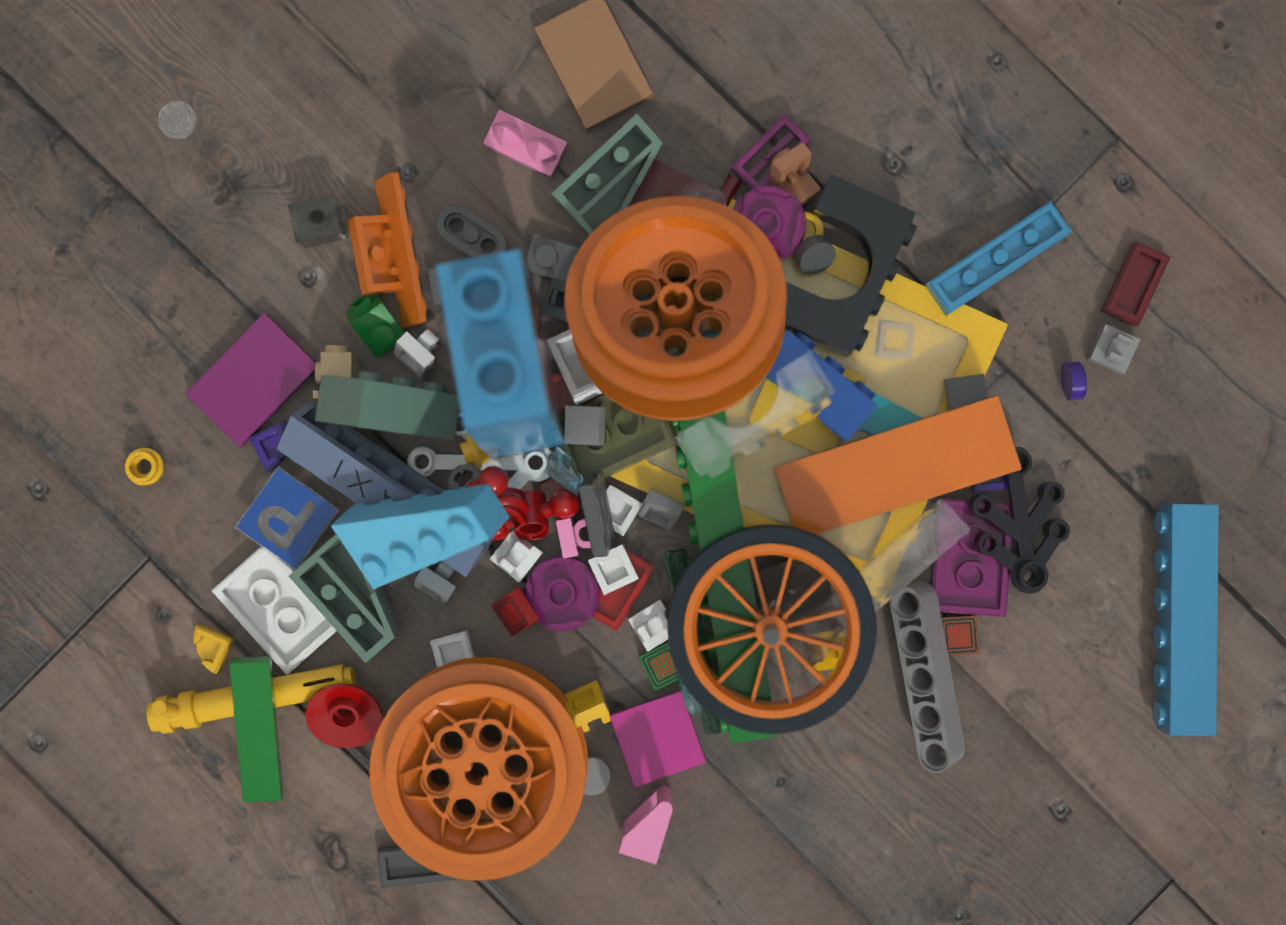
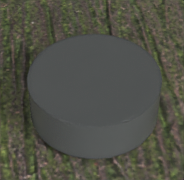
(815, 254)

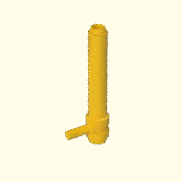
(194, 708)

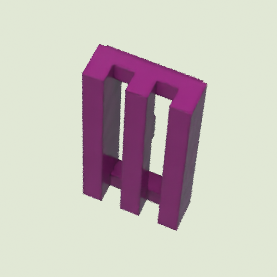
(748, 177)

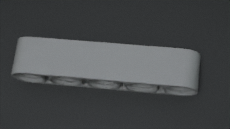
(919, 691)

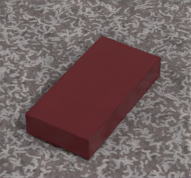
(1135, 284)

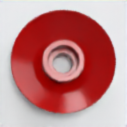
(340, 726)

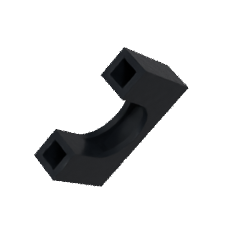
(881, 231)

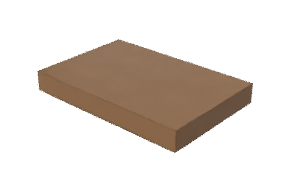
(593, 62)

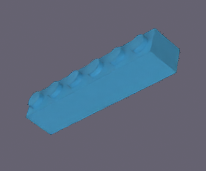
(1186, 619)

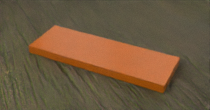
(899, 467)

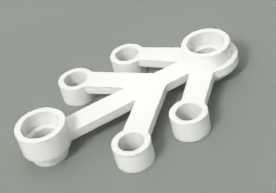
(512, 462)

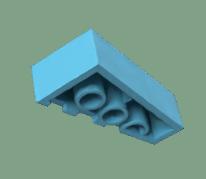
(413, 533)

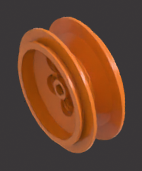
(641, 254)
(532, 723)

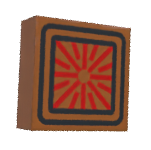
(961, 634)

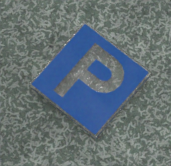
(287, 518)

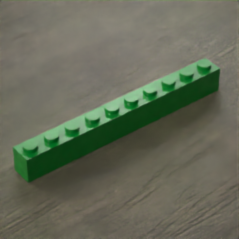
(717, 514)

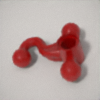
(526, 508)

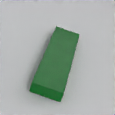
(256, 728)

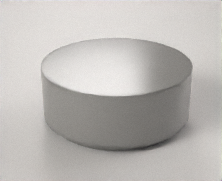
(597, 776)

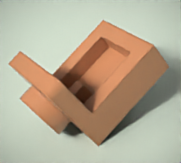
(791, 173)

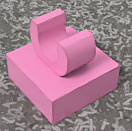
(570, 538)

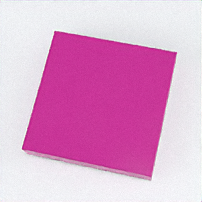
(657, 738)

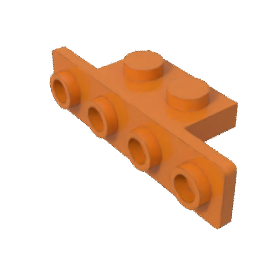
(386, 252)

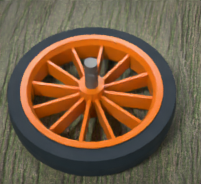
(771, 629)

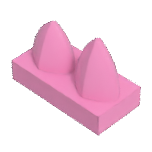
(525, 144)

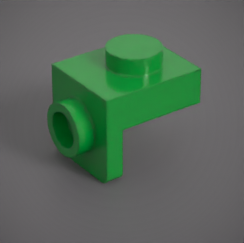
(374, 323)

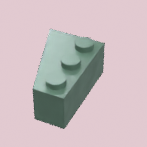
(347, 599)

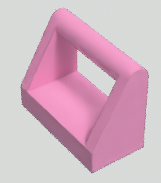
(646, 826)

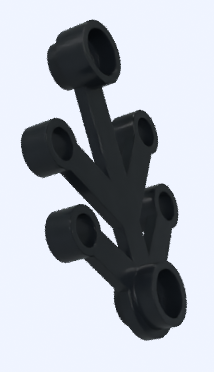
(1022, 528)

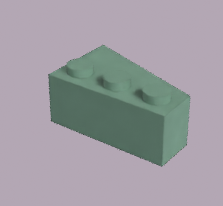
(609, 176)
(388, 406)

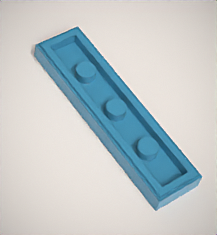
(998, 258)

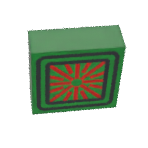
(659, 666)

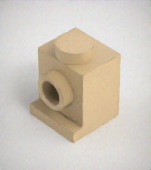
(336, 362)

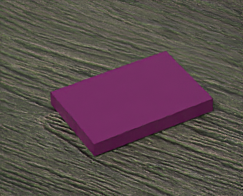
(252, 380)
(970, 580)

